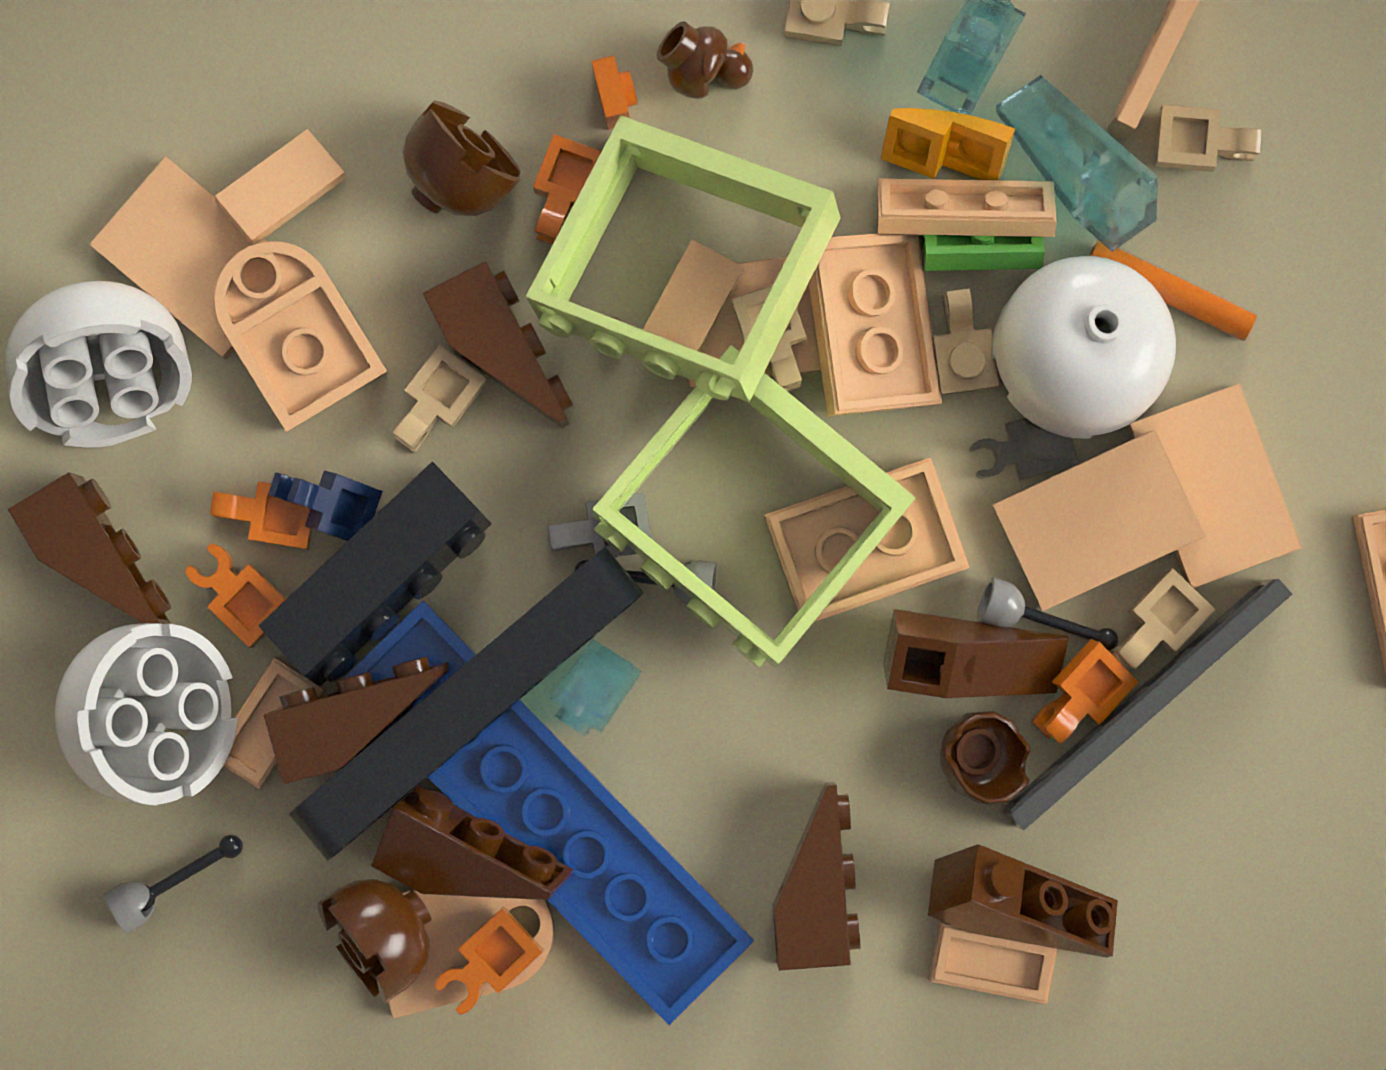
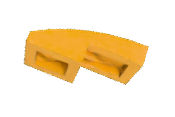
(937, 138)

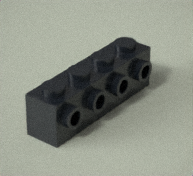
(376, 576)

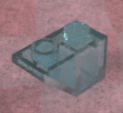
(970, 54)
(594, 688)

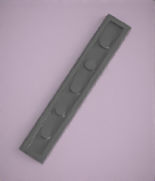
(1146, 702)

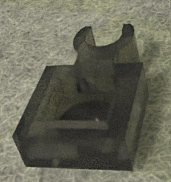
(1030, 449)

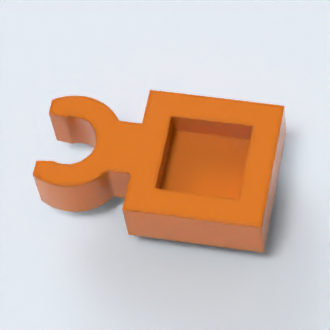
(241, 598)
(494, 955)

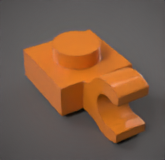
(561, 181)
(270, 517)
(1090, 688)

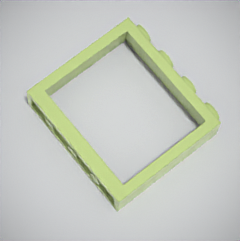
(711, 171)
(817, 440)

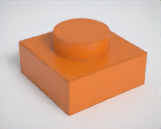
(614, 90)

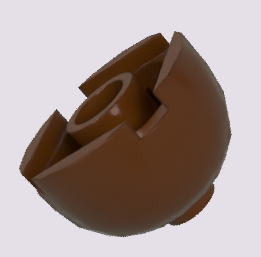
(455, 165)
(379, 934)

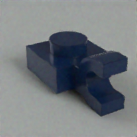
(335, 506)

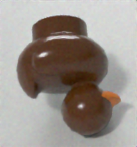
(699, 57)

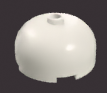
(89, 336)
(1068, 370)
(125, 695)

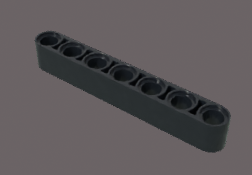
(466, 703)

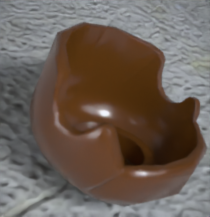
(985, 757)

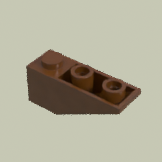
(485, 333)
(75, 538)
(969, 658)
(330, 730)
(456, 854)
(811, 901)
(1020, 903)

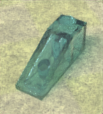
(1090, 170)

